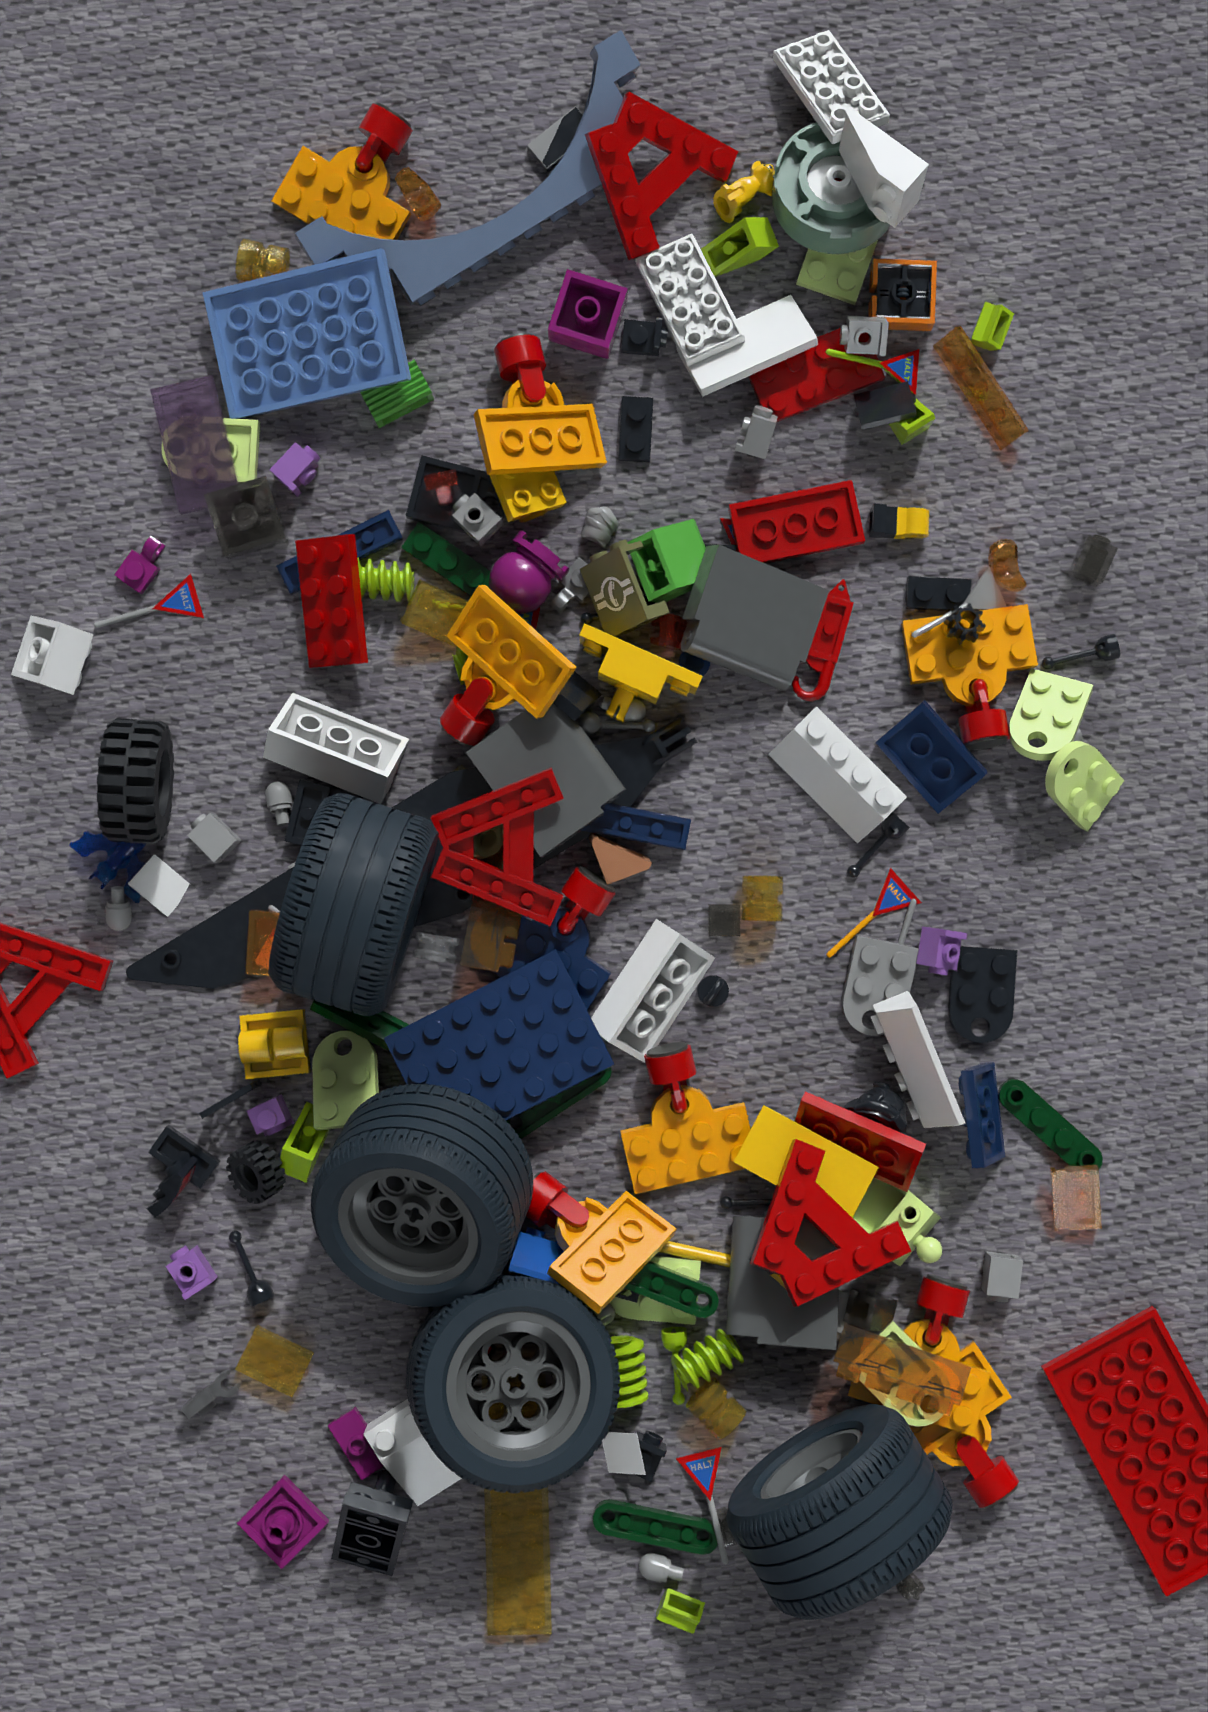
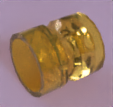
(257, 262)
(762, 898)
(720, 1412)

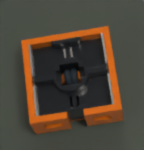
(903, 293)

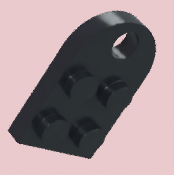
(425, 504)
(983, 989)

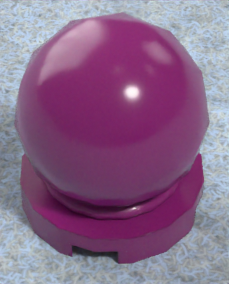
(525, 575)

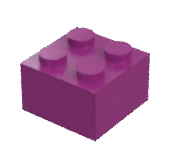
(587, 314)

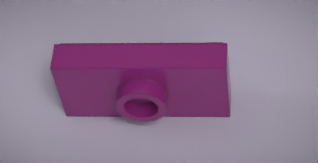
(349, 1433)

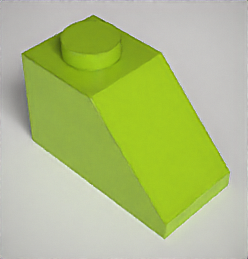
(740, 245)
(303, 1146)

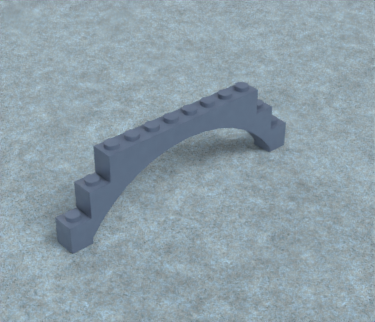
(431, 263)

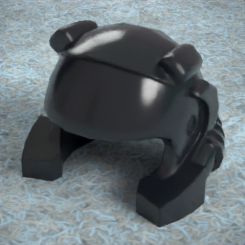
(881, 1106)

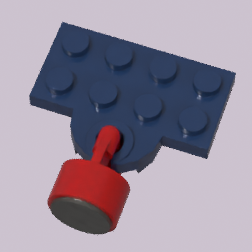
(568, 934)

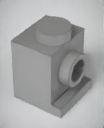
(875, 326)
(757, 432)
(482, 528)

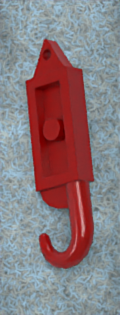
(827, 642)

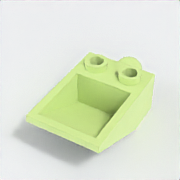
(887, 1204)

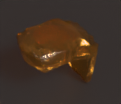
(418, 194)
(1004, 565)

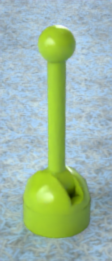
(674, 1343)

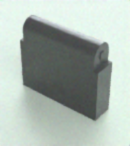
(751, 617)
(554, 741)
(763, 1307)

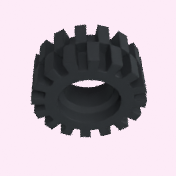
(255, 1172)

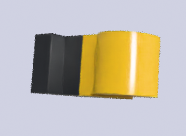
(898, 522)

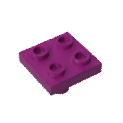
(283, 1521)

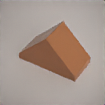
(617, 860)

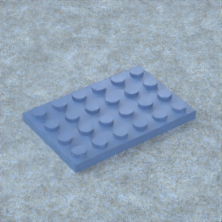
(307, 335)

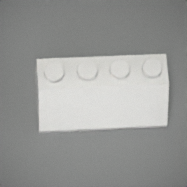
(335, 747)
(837, 775)
(651, 990)
(917, 1062)

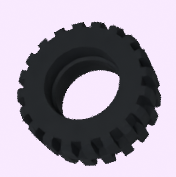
(135, 781)

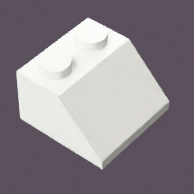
(52, 654)

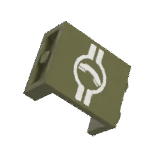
(617, 591)

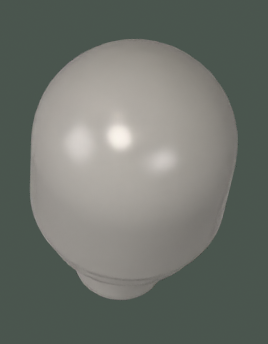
(635, 713)
(279, 801)
(118, 910)
(659, 1568)

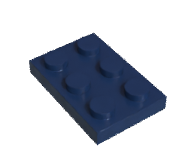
(931, 757)
(982, 1114)

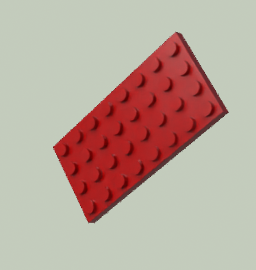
(1145, 1438)

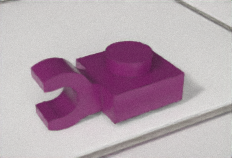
(138, 568)

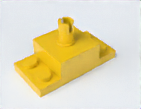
(634, 671)

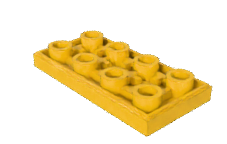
(840, 1173)

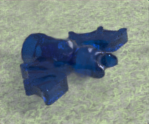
(119, 856)

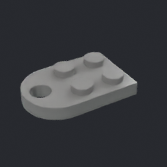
(875, 974)

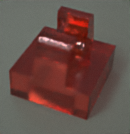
(441, 482)
(671, 631)

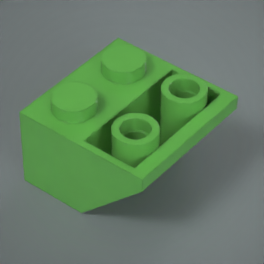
(669, 560)

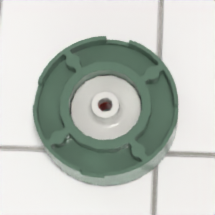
(819, 198)

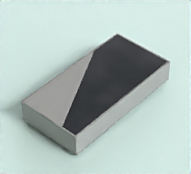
(554, 141)

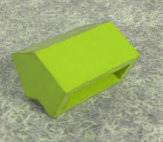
(992, 327)
(680, 1610)

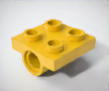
(528, 494)
(274, 1044)

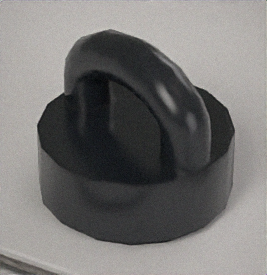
(713, 990)

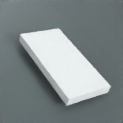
(828, 83)
(690, 300)
(770, 337)

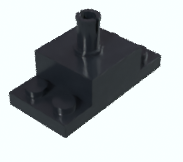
(372, 1525)

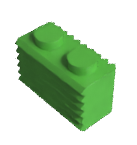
(398, 399)

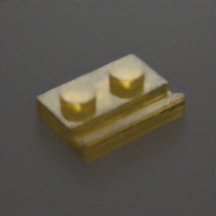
(433, 611)
(274, 1361)

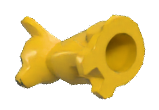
(730, 199)

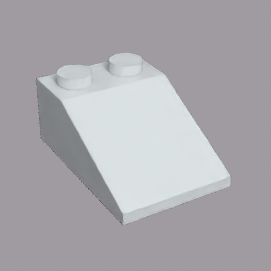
(882, 169)
(408, 1455)

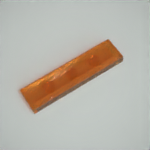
(980, 388)

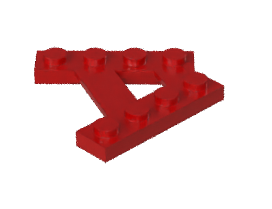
(687, 152)
(514, 809)
(57, 968)
(801, 1196)

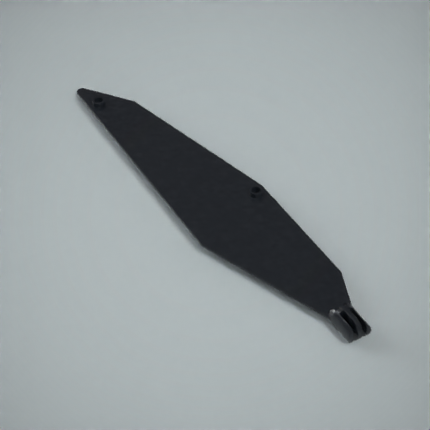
(217, 947)

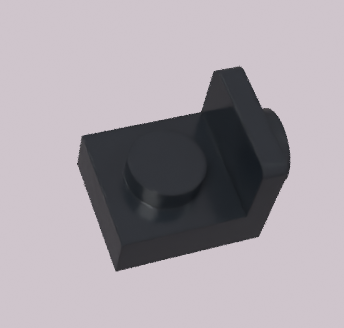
(643, 337)
(652, 1451)

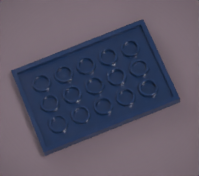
(507, 1040)

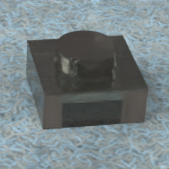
(723, 919)

